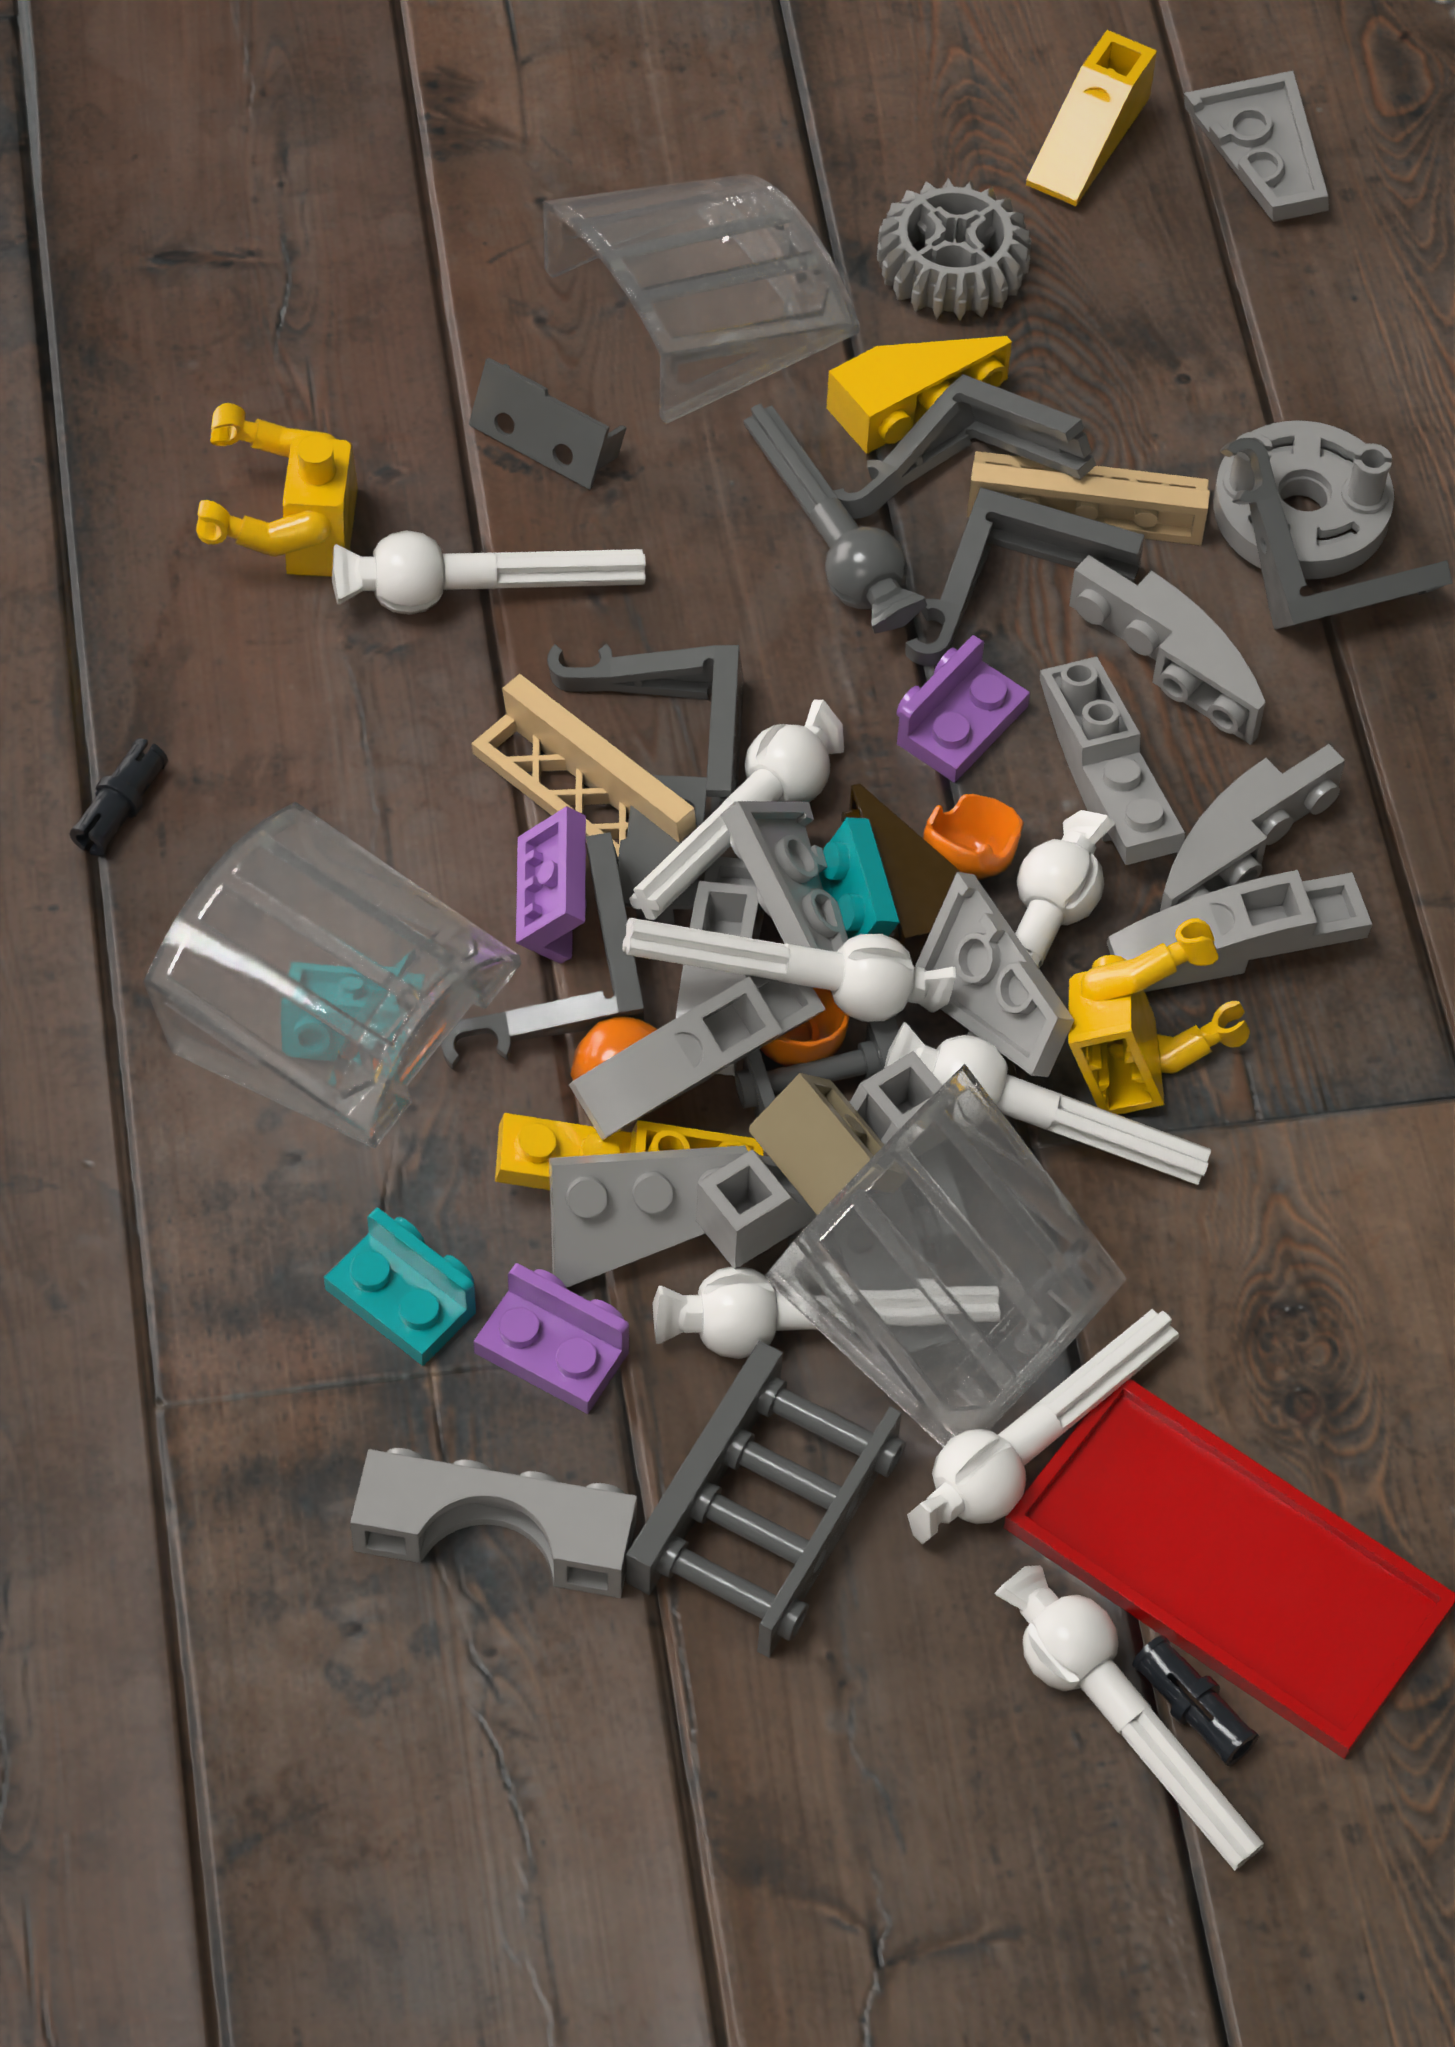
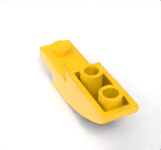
(529, 1142)

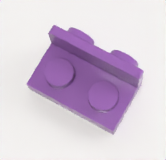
(958, 711)
(551, 884)
(555, 1338)

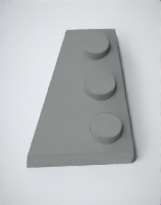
(1265, 141)

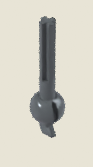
(863, 562)

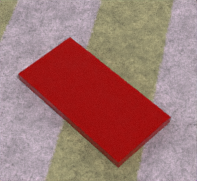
(1232, 1564)

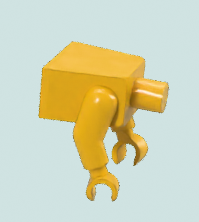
(316, 496)
(1117, 1031)

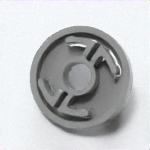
(1331, 468)

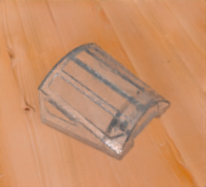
(716, 274)
(319, 974)
(950, 1265)

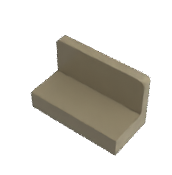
(815, 1138)

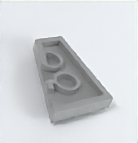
(786, 871)
(997, 982)
(625, 1206)

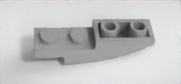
(1190, 650)
(1107, 760)
(1247, 816)
(725, 905)
(1254, 922)
(691, 1050)

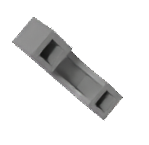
(755, 1205)
(415, 1502)

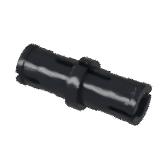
(118, 797)
(1227, 1731)

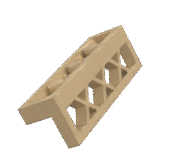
(1139, 501)
(587, 756)

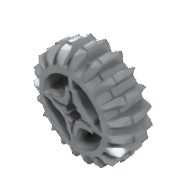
(952, 267)

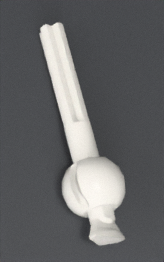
(412, 571)
(780, 766)
(1060, 882)
(867, 975)
(1053, 1110)
(729, 1312)
(984, 1473)
(1073, 1648)

